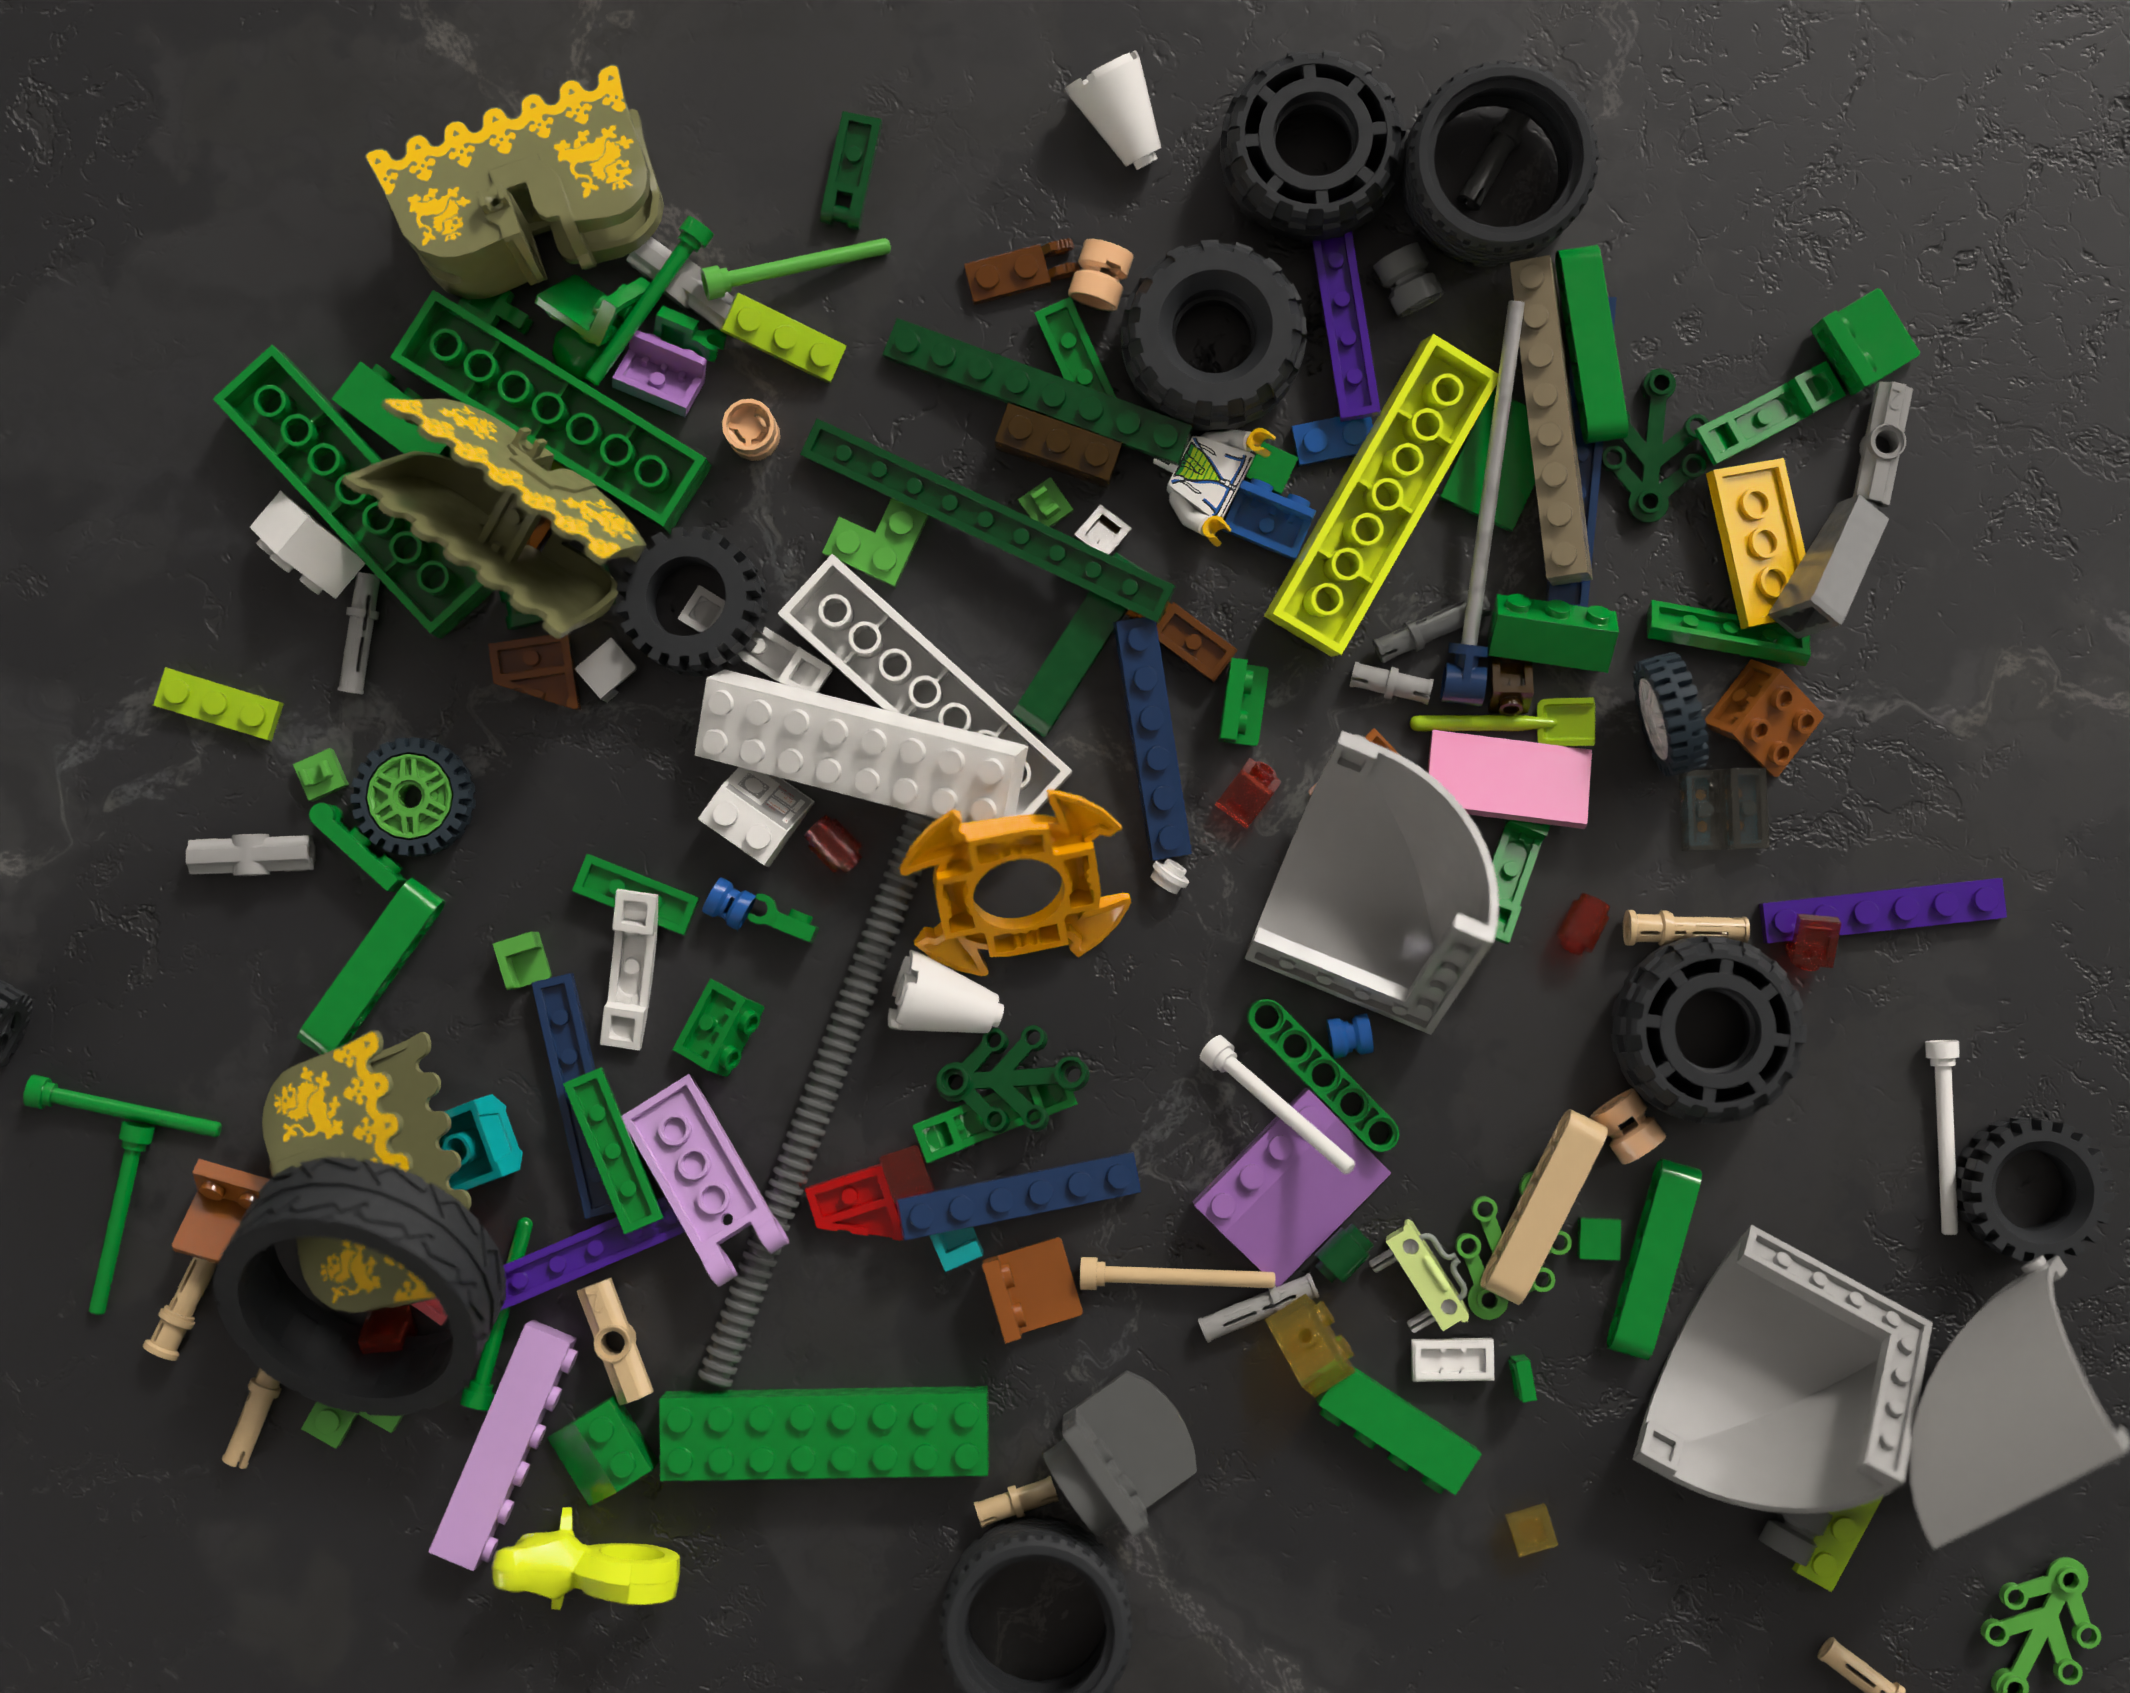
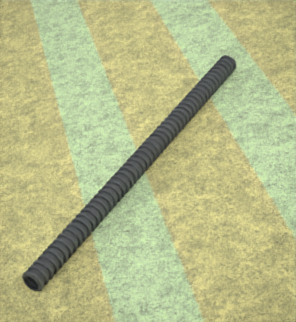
(815, 1107)

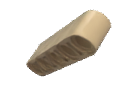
(1543, 1206)

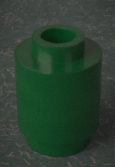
(1343, 1254)

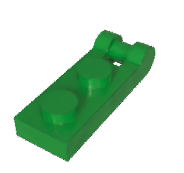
(357, 846)

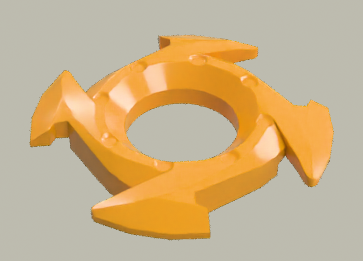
(971, 849)

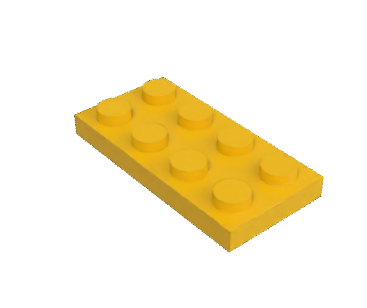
(1756, 534)

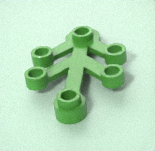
(1474, 1264)
(2043, 1624)

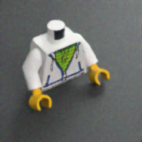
(1211, 477)

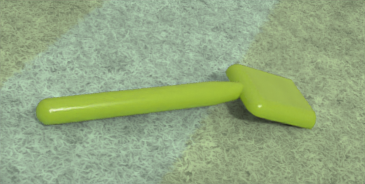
(1557, 722)

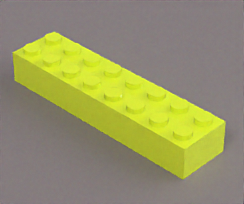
(1382, 496)

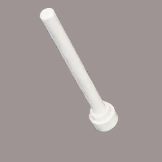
(1220, 1056)
(1942, 1056)

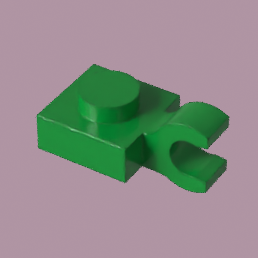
(498, 308)
(684, 333)
(794, 923)

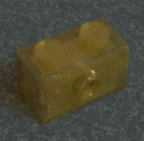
(1311, 1345)

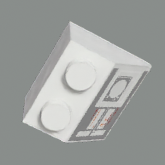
(756, 813)

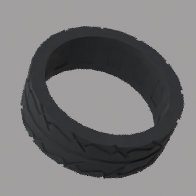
(384, 1212)

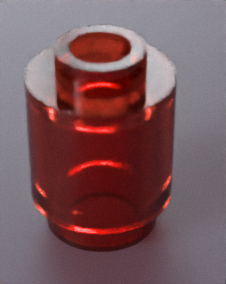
(834, 845)
(1583, 924)

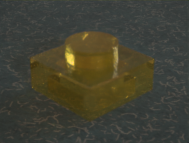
(1531, 1530)

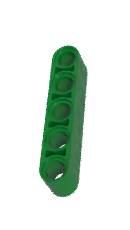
(1591, 344)
(371, 968)
(1340, 1083)
(1654, 1259)

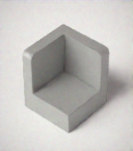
(606, 669)

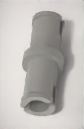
(1391, 683)

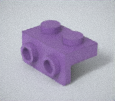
(660, 373)

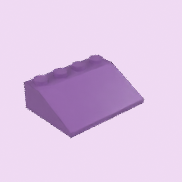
(1285, 1195)

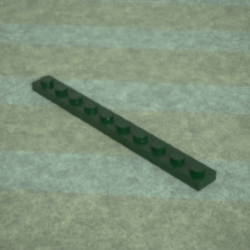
(988, 521)

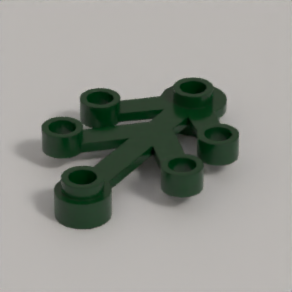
(1654, 454)
(1005, 1078)

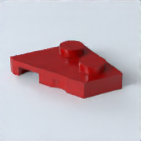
(856, 1204)

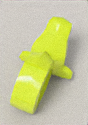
(559, 1562)

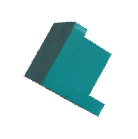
(957, 1247)

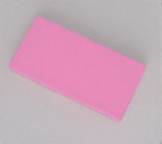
(1513, 778)

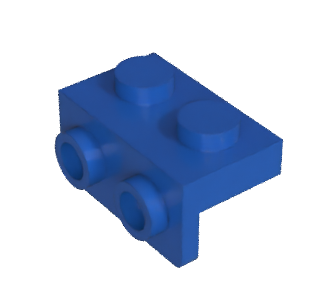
(1269, 518)

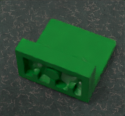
(588, 309)
(1865, 341)

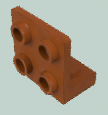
(1765, 716)
(216, 1209)
(1032, 1288)

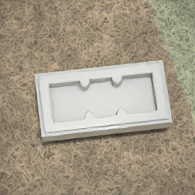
(1452, 1359)

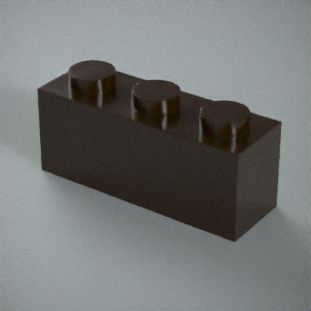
(1058, 445)

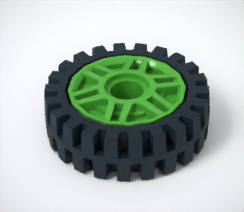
(382, 793)

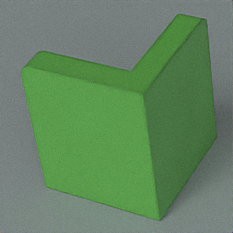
(522, 960)

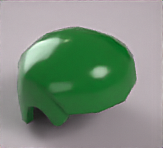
(574, 353)

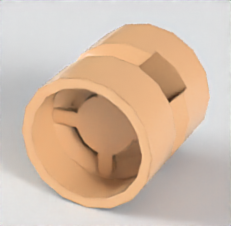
(1102, 288)
(751, 429)
(1635, 1138)

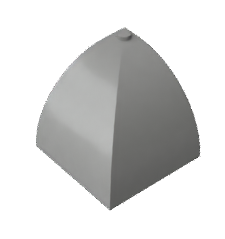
(1381, 890)
(1787, 1386)
(2005, 1413)

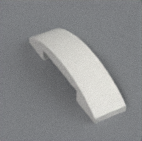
(771, 654)
(631, 969)

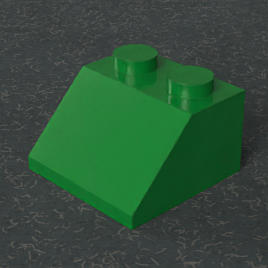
(603, 1450)

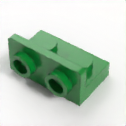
(1243, 703)
(719, 1028)

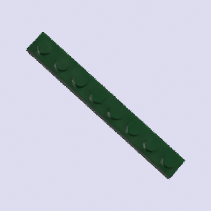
(1037, 391)

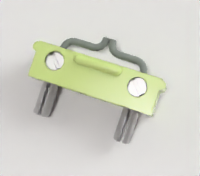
(1427, 1276)

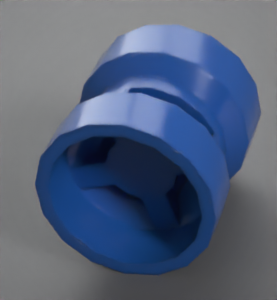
(720, 901)
(1347, 1036)

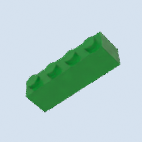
(1401, 1429)

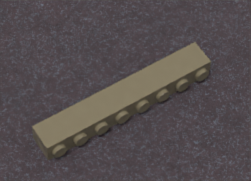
(1551, 422)

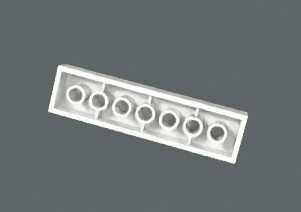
(907, 671)
(858, 749)

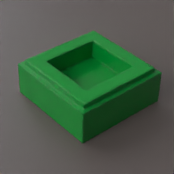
(1273, 469)
(1599, 1238)
(1522, 1378)

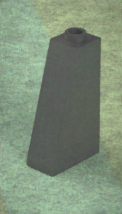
(1831, 569)

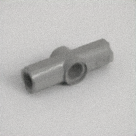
(686, 287)
(1887, 420)
(250, 855)

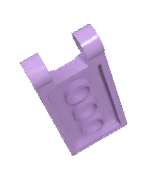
(701, 1174)

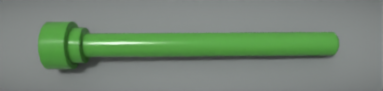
(720, 281)

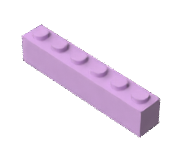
(503, 1445)

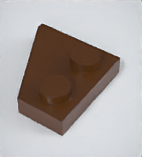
(537, 668)

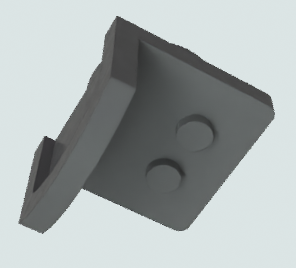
(1121, 1454)

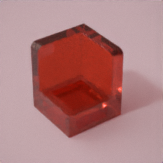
(906, 1173)

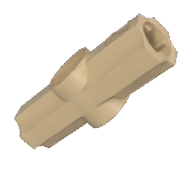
(625, 1366)

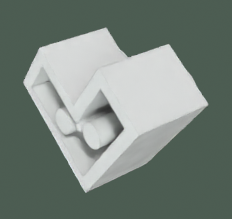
(303, 543)

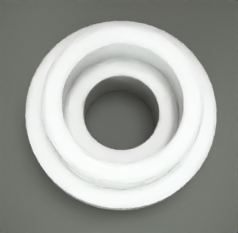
(1169, 875)

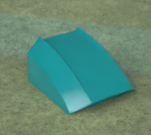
(484, 1142)

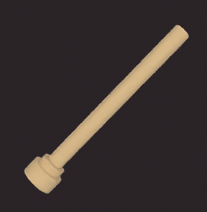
(1097, 1273)

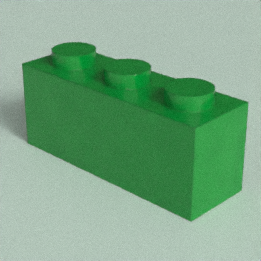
(362, 398)
(1552, 632)

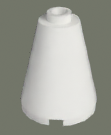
(1120, 108)
(941, 999)

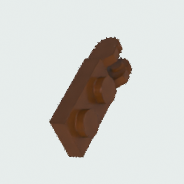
(1017, 271)
(1192, 641)

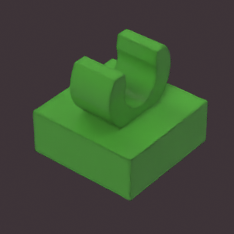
(1046, 503)
(321, 774)

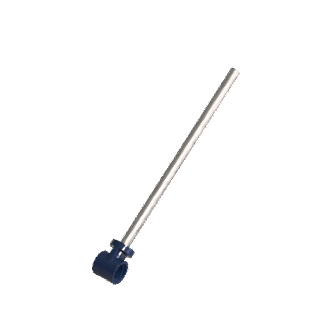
(1464, 680)

